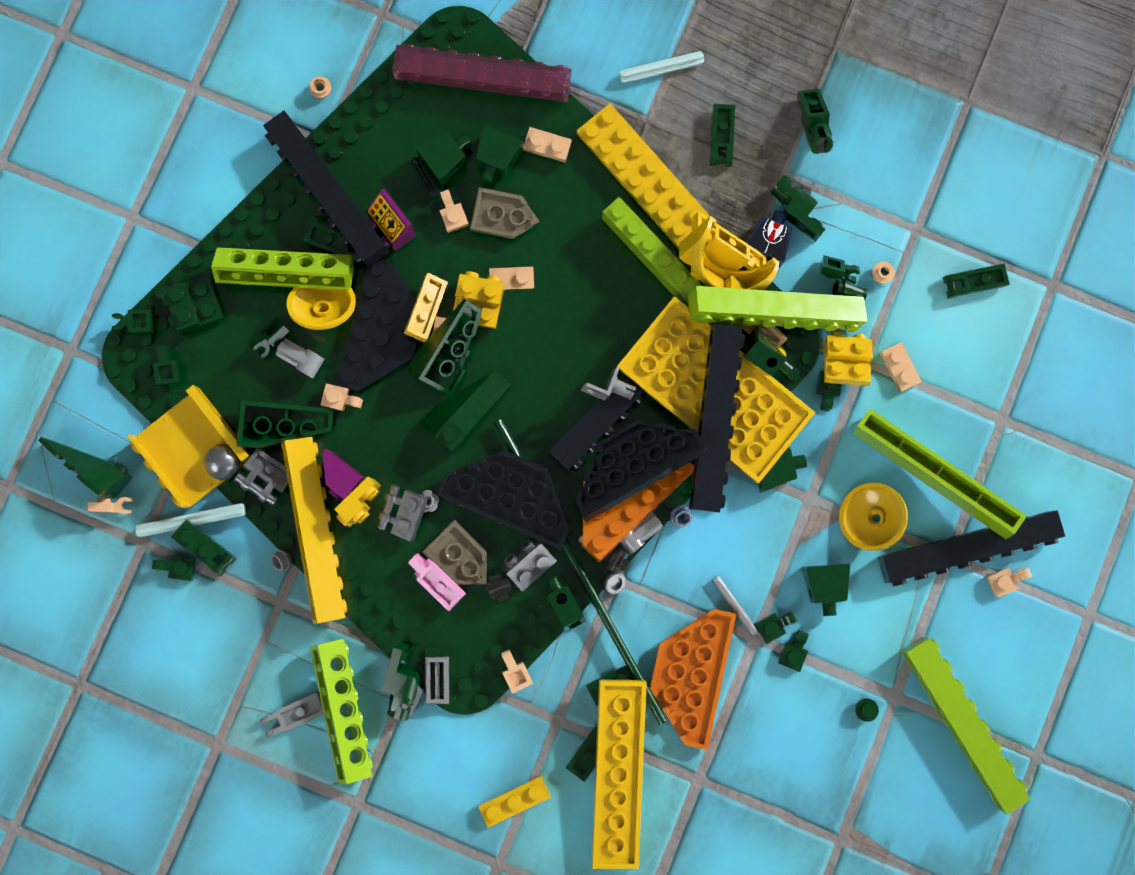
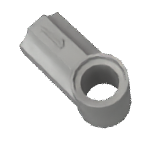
(302, 359)
(641, 533)

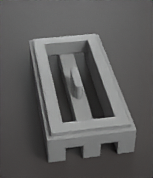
(437, 660)

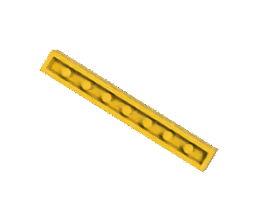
(313, 530)

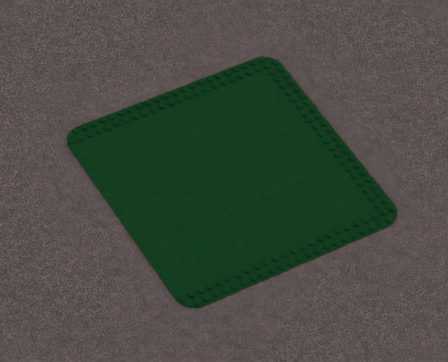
(548, 342)

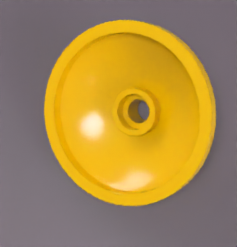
(320, 307)
(860, 509)

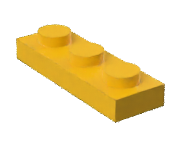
(425, 307)
(514, 801)

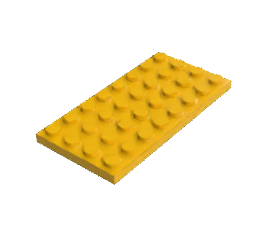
(671, 369)

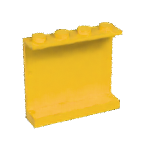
(178, 445)

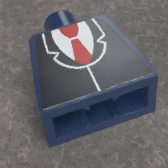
(772, 237)

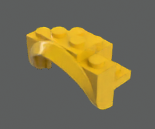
(719, 255)

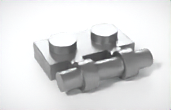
(267, 470)
(408, 515)

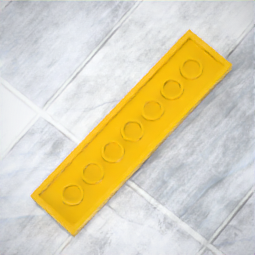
(641, 173)
(618, 774)

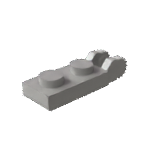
(295, 714)

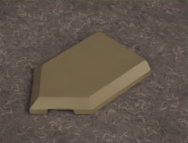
(501, 214)
(459, 556)

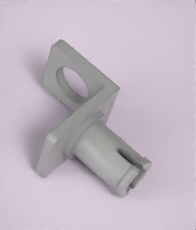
(613, 385)

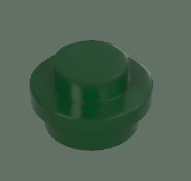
(866, 709)

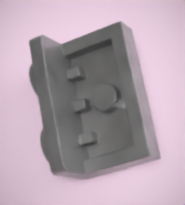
(527, 563)

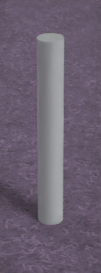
(736, 607)

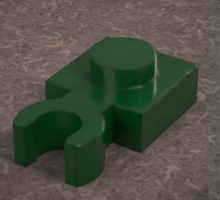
(137, 321)

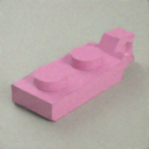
(436, 582)

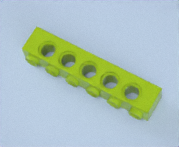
(283, 268)
(336, 724)

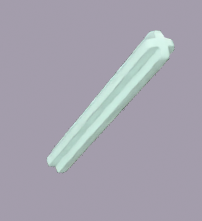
(197, 518)

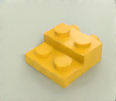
(482, 293)
(847, 359)
(353, 507)

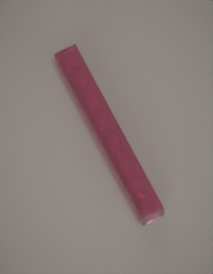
(482, 73)

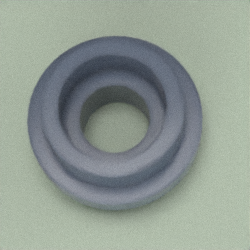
(683, 520)

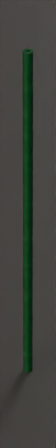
(596, 601)

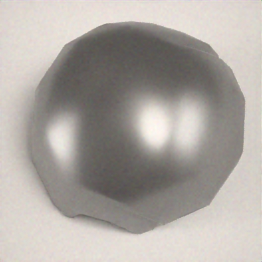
(221, 462)

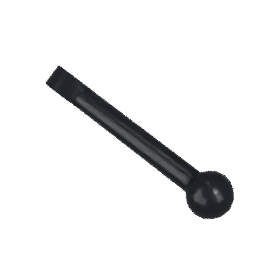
(433, 192)

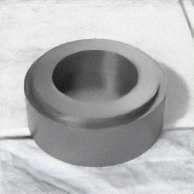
(614, 582)

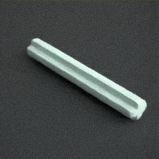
(661, 67)

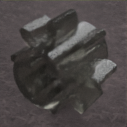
(616, 561)
(499, 587)

